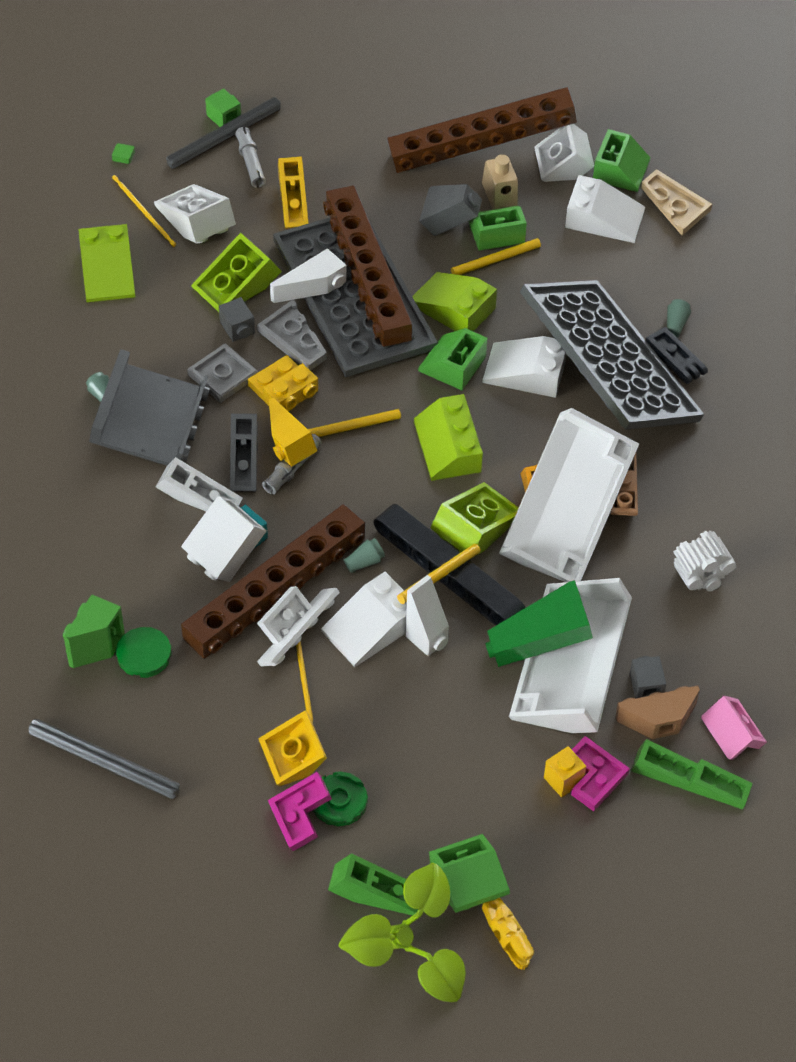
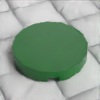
(143, 652)
(347, 801)

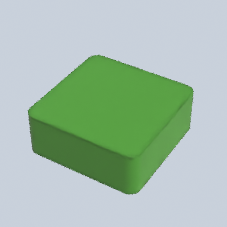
(123, 153)

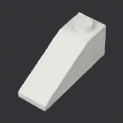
(310, 279)
(192, 486)
(425, 617)

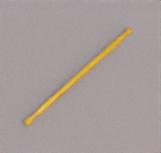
(143, 210)
(304, 680)

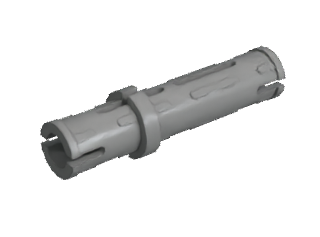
(248, 150)
(284, 472)

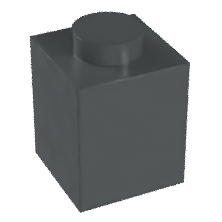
(236, 319)
(647, 676)

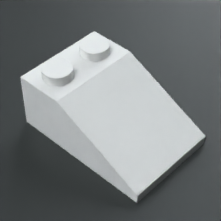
(603, 210)
(197, 212)
(527, 365)
(368, 620)

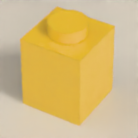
(564, 771)

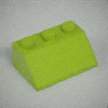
(449, 438)

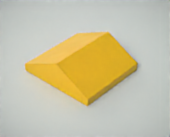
(293, 749)

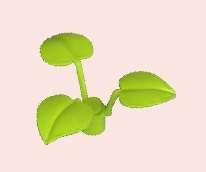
(374, 939)

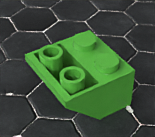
(621, 161)
(499, 227)
(455, 357)
(93, 632)
(471, 872)

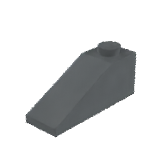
(243, 452)

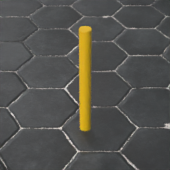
(496, 257)
(356, 423)
(446, 568)

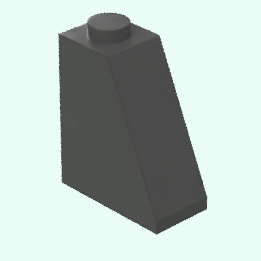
(449, 207)

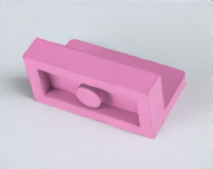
(732, 727)

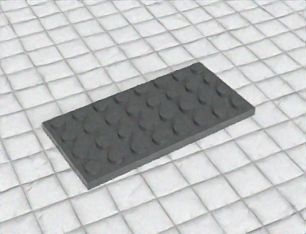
(341, 312)
(611, 354)

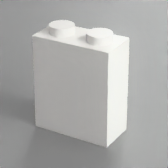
(223, 539)

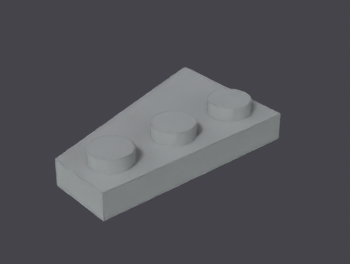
(292, 335)

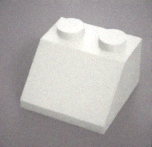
(564, 154)

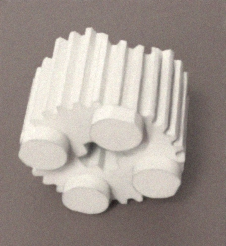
(703, 562)

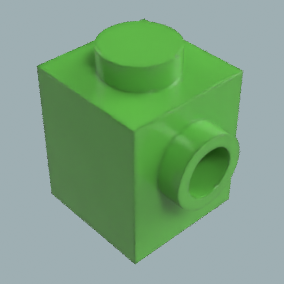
(222, 107)

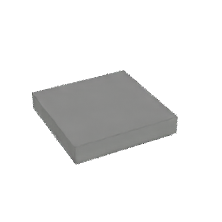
(225, 372)

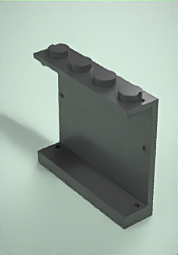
(148, 413)

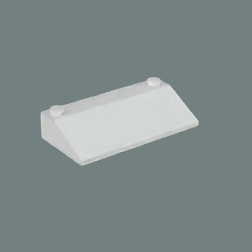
(569, 497)
(571, 683)

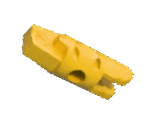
(508, 932)

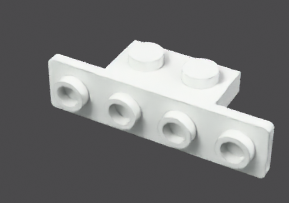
(290, 619)

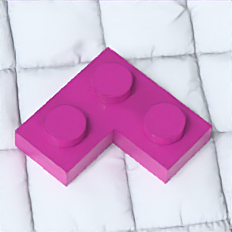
(601, 776)
(292, 808)

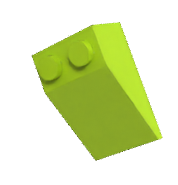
(106, 263)
(236, 273)
(456, 300)
(474, 517)

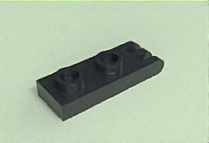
(676, 355)

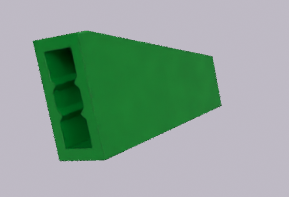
(541, 627)

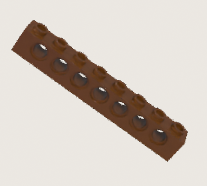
(482, 129)
(368, 266)
(329, 537)

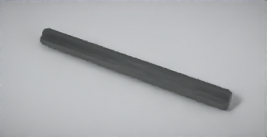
(223, 132)
(104, 758)

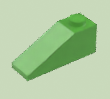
(369, 885)

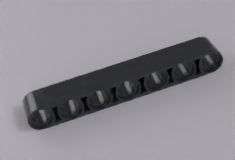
(431, 552)

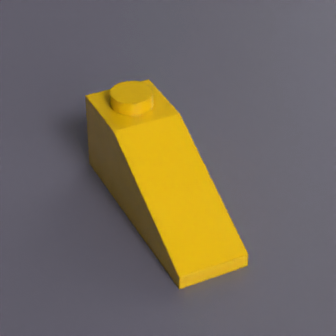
(292, 191)
(291, 438)

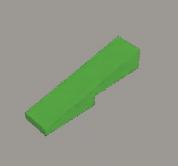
(695, 777)

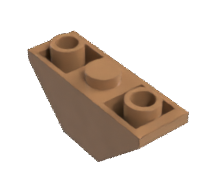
(627, 500)
(659, 712)

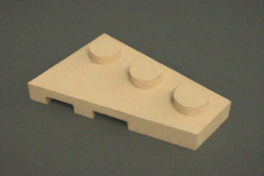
(675, 201)

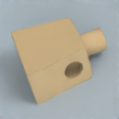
(498, 175)

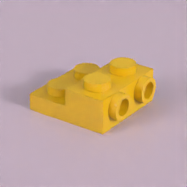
(285, 383)

